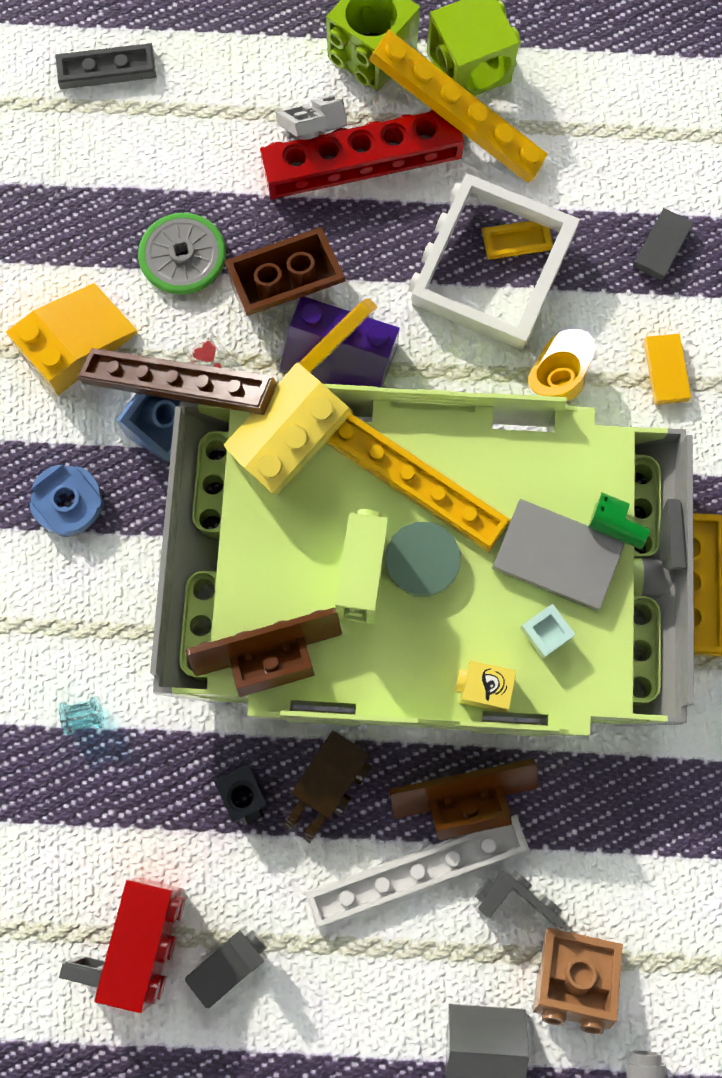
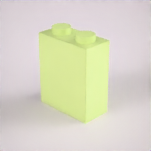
(361, 566)

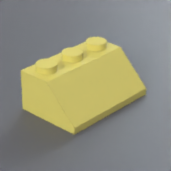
(290, 432)

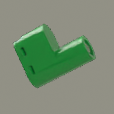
(610, 519)

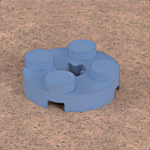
(71, 519)

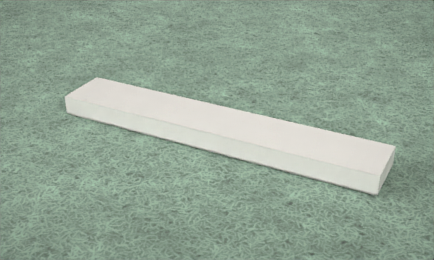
(414, 873)

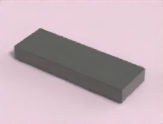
(105, 66)

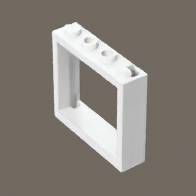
(472, 318)

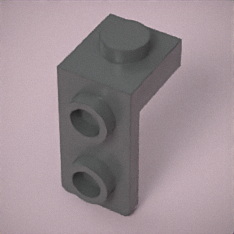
(494, 893)
(227, 967)

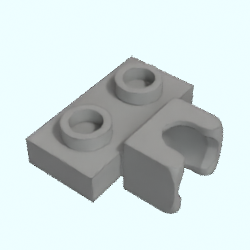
(307, 120)

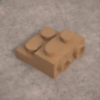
(578, 981)

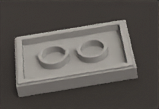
(558, 555)

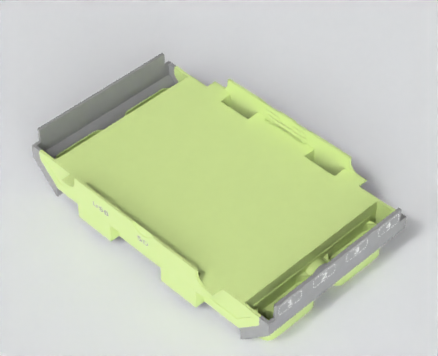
(285, 555)

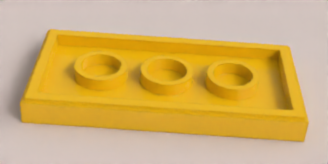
(707, 584)

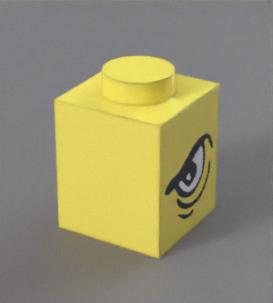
(486, 686)

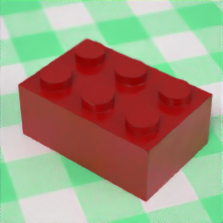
(140, 945)

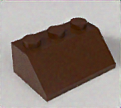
(283, 271)

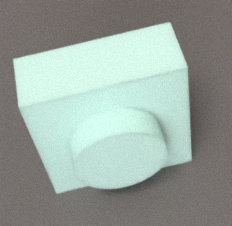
(547, 631)

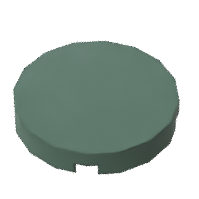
(422, 559)

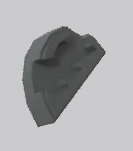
(672, 537)

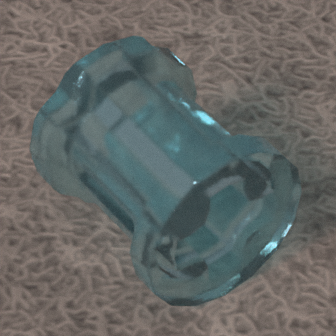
(81, 715)

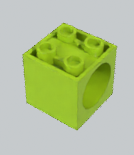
(355, 17)
(473, 44)

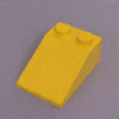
(64, 331)

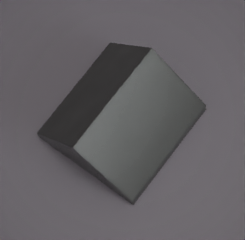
(486, 1042)

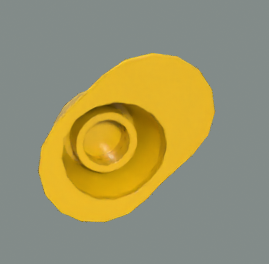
(563, 365)

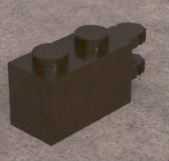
(328, 781)

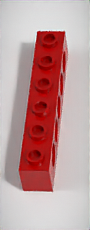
(352, 166)

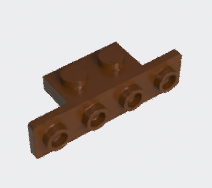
(267, 654)
(466, 800)

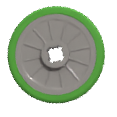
(187, 272)

